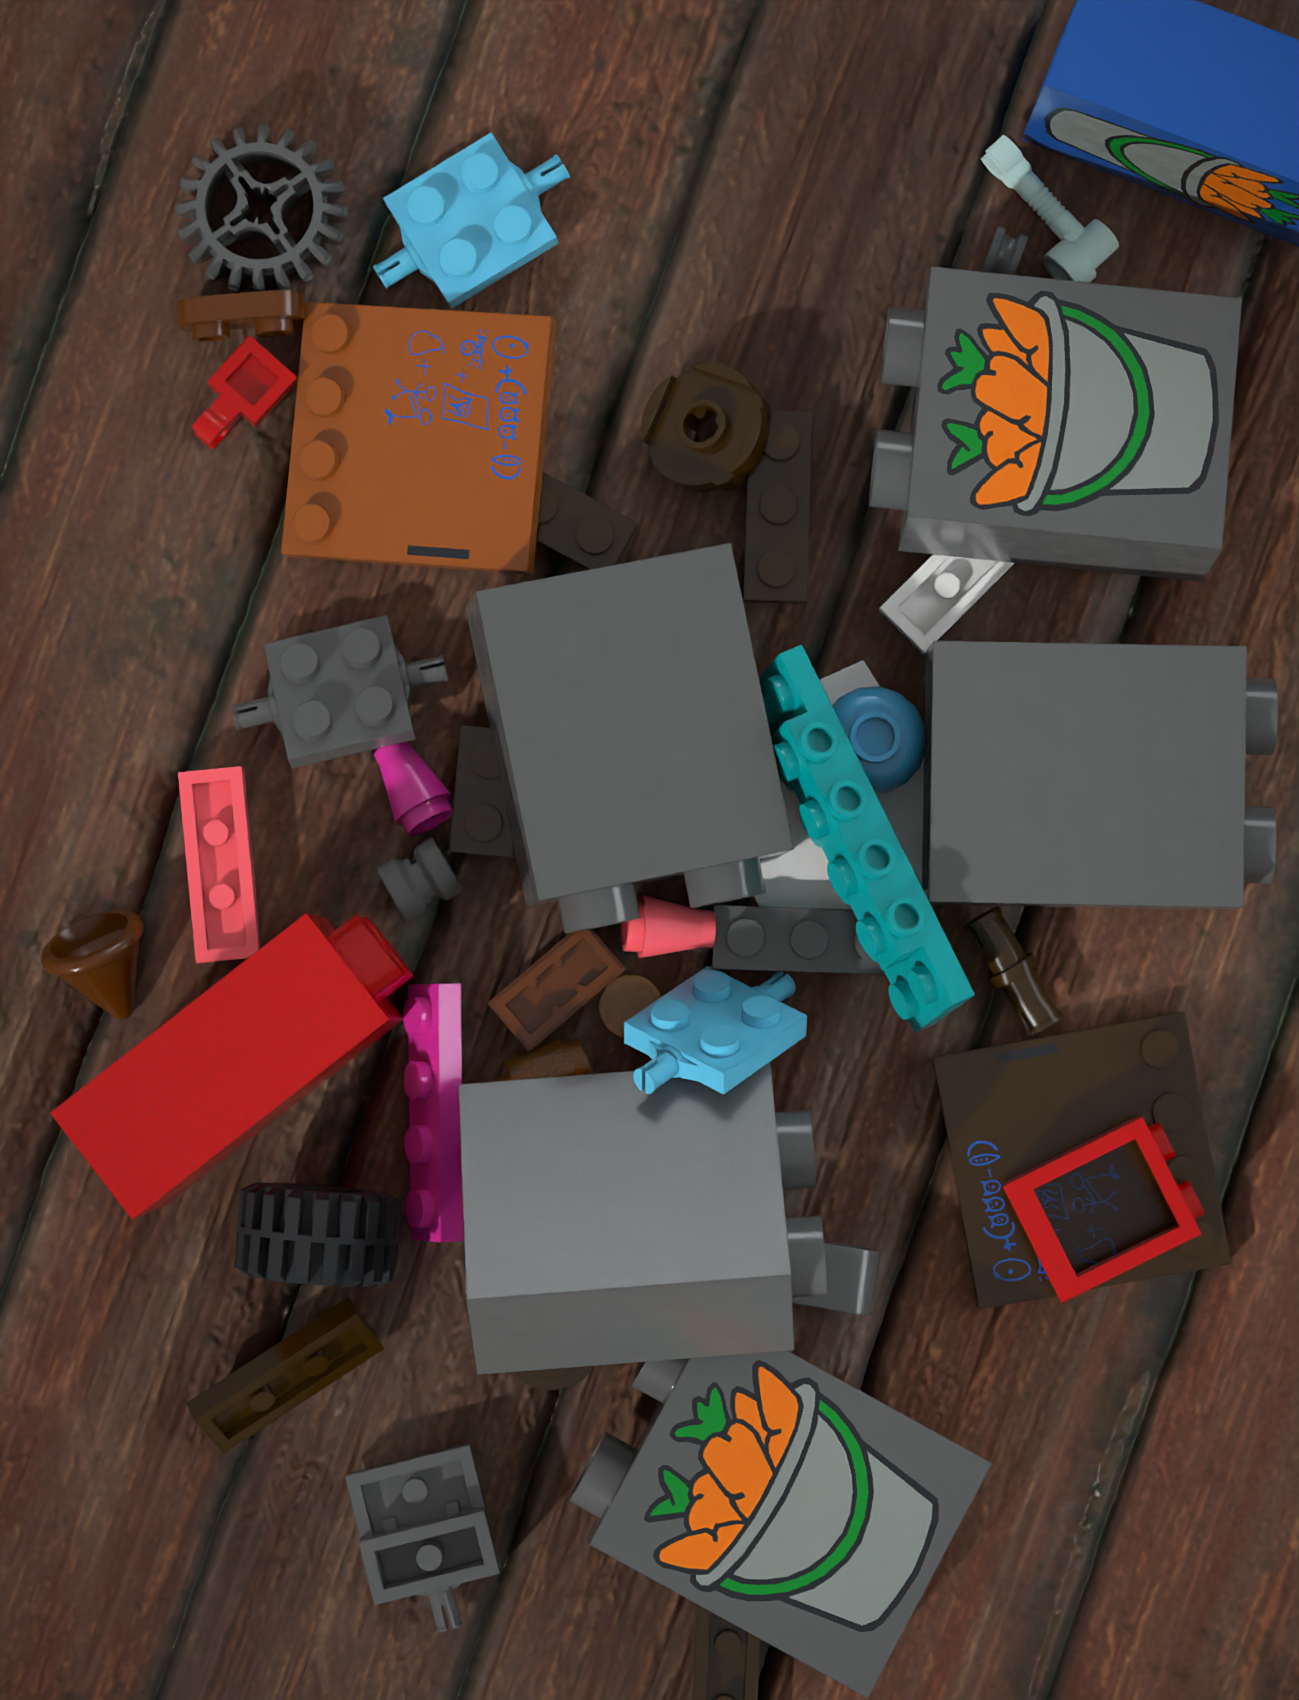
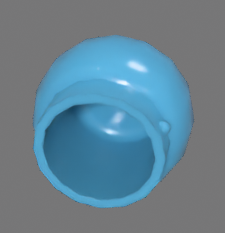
(884, 734)

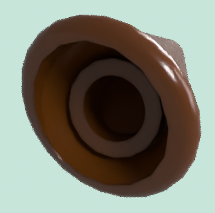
(99, 959)

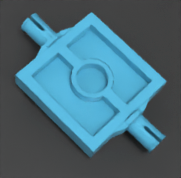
(471, 220)
(714, 1030)

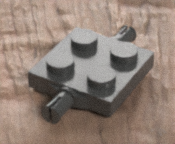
(339, 691)

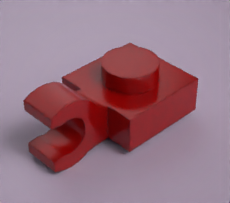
(247, 386)

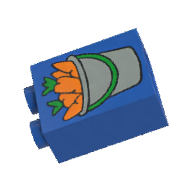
(1179, 106)

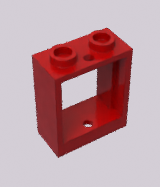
(1156, 1151)

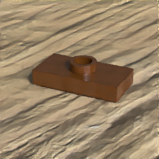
(556, 986)

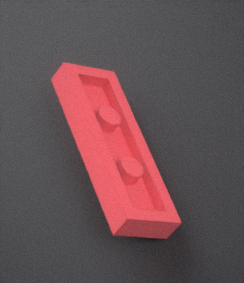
(219, 864)

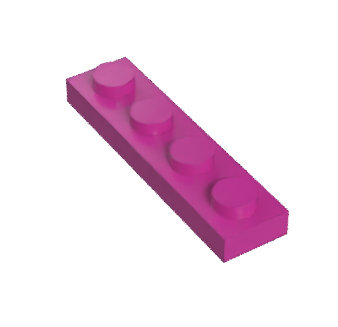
(434, 1133)

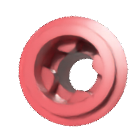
(667, 928)

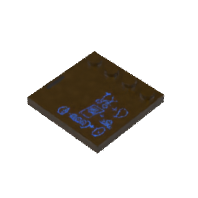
(1047, 1094)

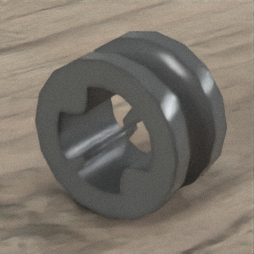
(1004, 253)

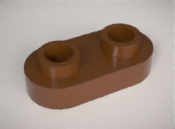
(215, 315)

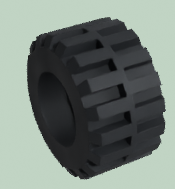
(317, 1234)

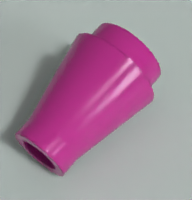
(414, 791)

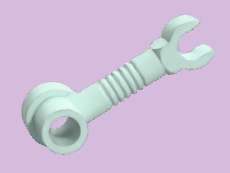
(1080, 247)

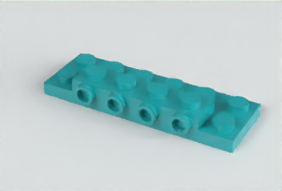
(860, 844)

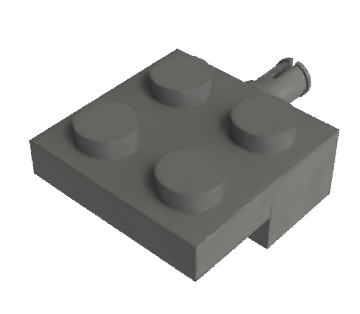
(424, 1528)

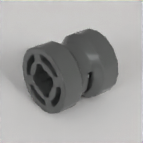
(418, 880)

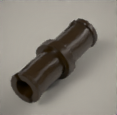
(1013, 971)

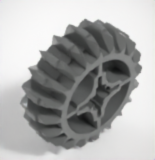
(285, 193)

